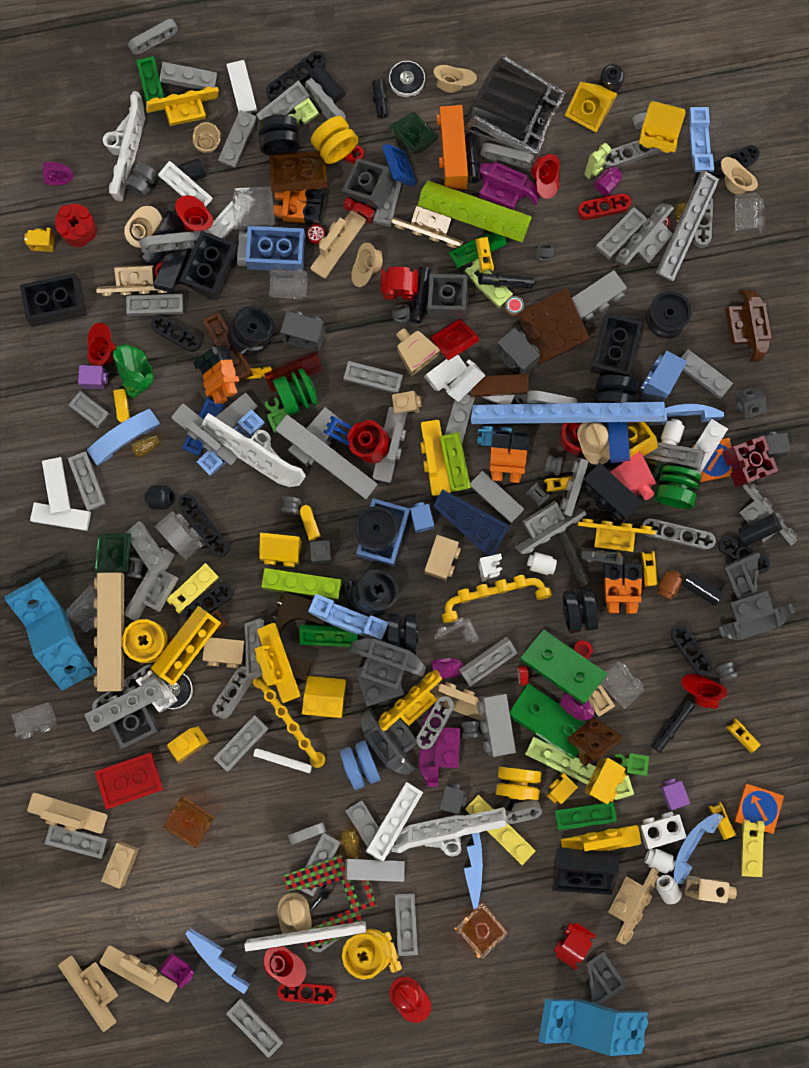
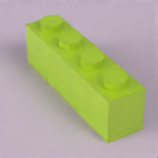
(301, 584)

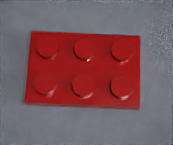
(129, 780)

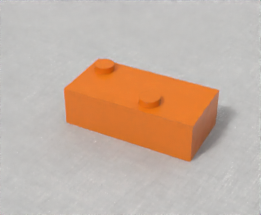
(453, 147)

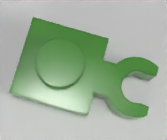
(276, 415)
(636, 763)

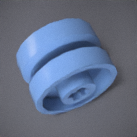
(356, 766)

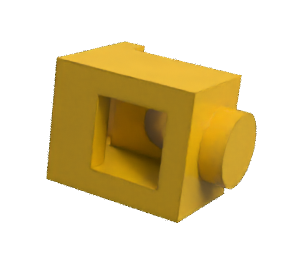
(40, 240)
(561, 789)

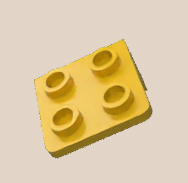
(662, 126)

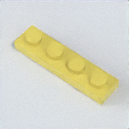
(505, 835)

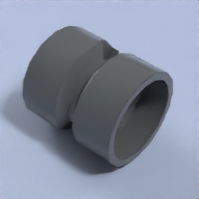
(142, 178)

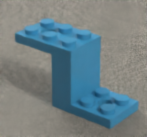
(50, 634)
(593, 1026)

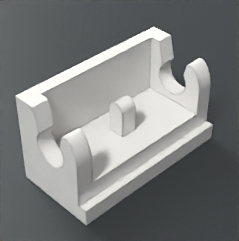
(445, 372)
(464, 381)
(488, 565)
(168, 699)

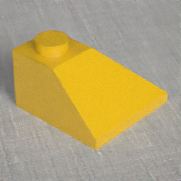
(590, 105)

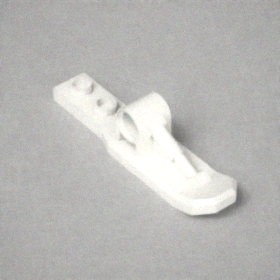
(127, 141)
(254, 451)
(447, 831)

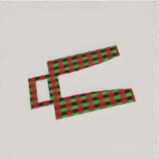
(323, 874)

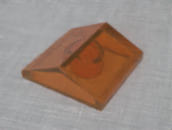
(189, 822)
(481, 930)

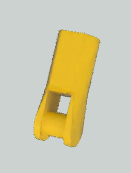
(484, 251)
(121, 405)
(562, 482)
(309, 523)
(649, 572)
(745, 737)
(724, 826)

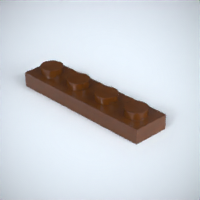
(218, 332)

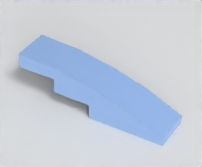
(474, 872)
(211, 954)

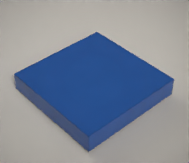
(399, 165)

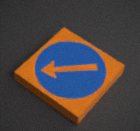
(716, 465)
(759, 805)

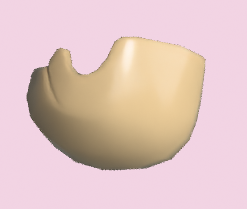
(206, 137)

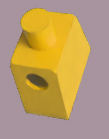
(187, 744)

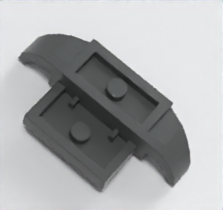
(754, 616)
(386, 662)
(390, 744)

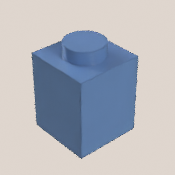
(421, 517)

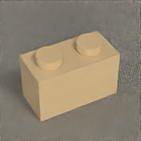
(441, 558)
(224, 651)
(120, 865)

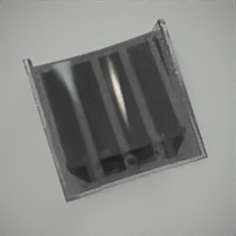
(514, 107)

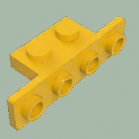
(183, 107)
(435, 461)
(615, 537)
(275, 663)
(414, 703)
(604, 840)

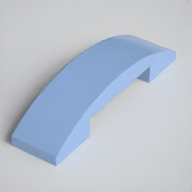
(699, 139)
(706, 412)
(247, 427)
(122, 435)
(347, 619)
(682, 868)

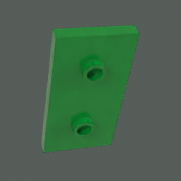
(563, 667)
(546, 719)

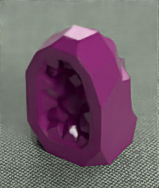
(56, 173)
(608, 181)
(448, 667)
(577, 709)

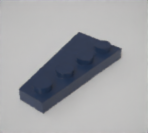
(475, 524)

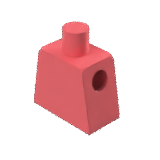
(636, 476)

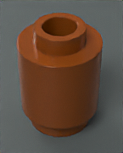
(670, 584)

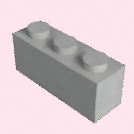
(599, 296)
(317, 428)
(496, 725)

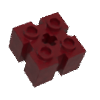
(749, 461)

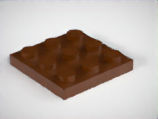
(297, 171)
(554, 325)

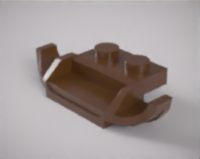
(750, 324)

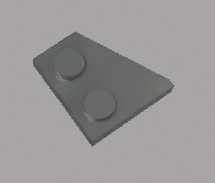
(601, 555)
(743, 575)
(603, 978)

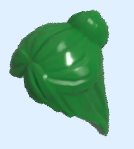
(133, 369)

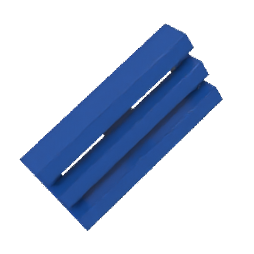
(331, 426)

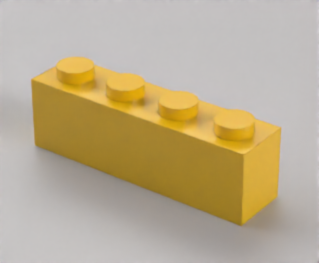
(185, 645)

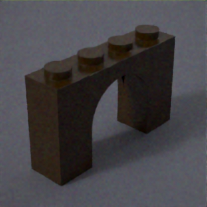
(292, 609)

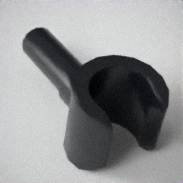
(507, 804)
(322, 896)

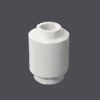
(672, 432)
(541, 563)
(659, 860)
(668, 889)

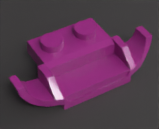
(505, 185)
(443, 753)

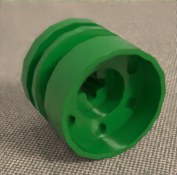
(295, 392)
(678, 486)

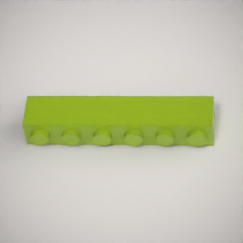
(474, 211)

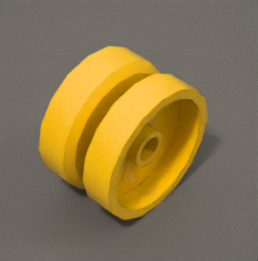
(334, 140)
(134, 638)
(518, 783)
(367, 954)

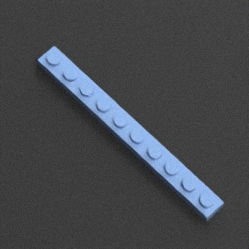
(568, 413)

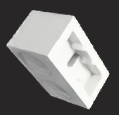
(663, 835)

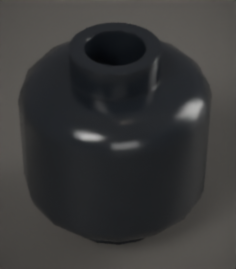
(612, 77)
(159, 497)

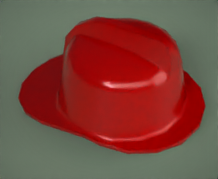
(546, 173)
(193, 214)
(100, 345)
(705, 691)
(284, 966)
(410, 999)

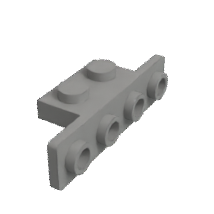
(649, 238)
(191, 423)
(394, 426)
(762, 507)
(546, 524)
(152, 590)
(124, 705)

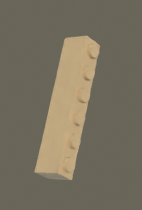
(109, 632)

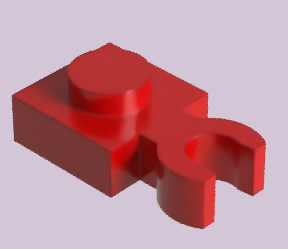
(362, 209)

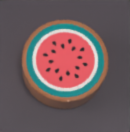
(514, 305)

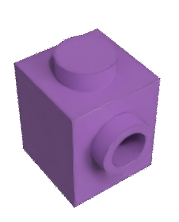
(92, 377)
(674, 794)

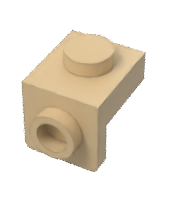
(406, 402)

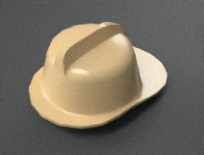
(453, 79)
(737, 178)
(142, 224)
(366, 264)
(594, 442)
(294, 913)

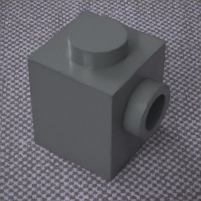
(777, 444)
(453, 798)

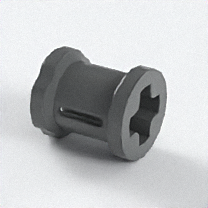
(537, 494)
(135, 568)

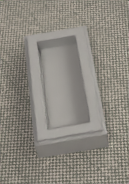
(89, 409)

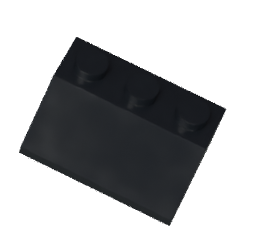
(209, 265)
(585, 871)

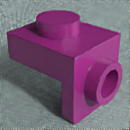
(177, 970)

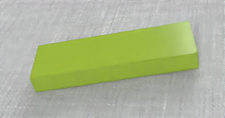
(455, 462)

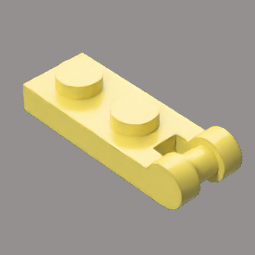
(193, 588)
(752, 849)

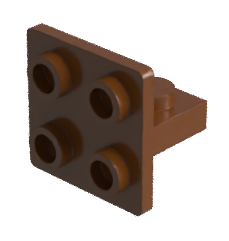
(594, 740)

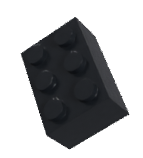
(53, 300)
(616, 346)
(609, 494)

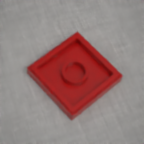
(454, 339)

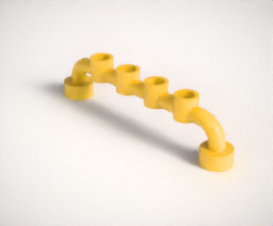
(500, 587)
(317, 759)

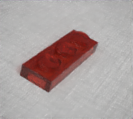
(309, 363)

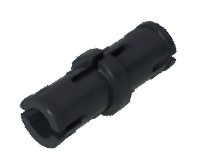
(380, 98)

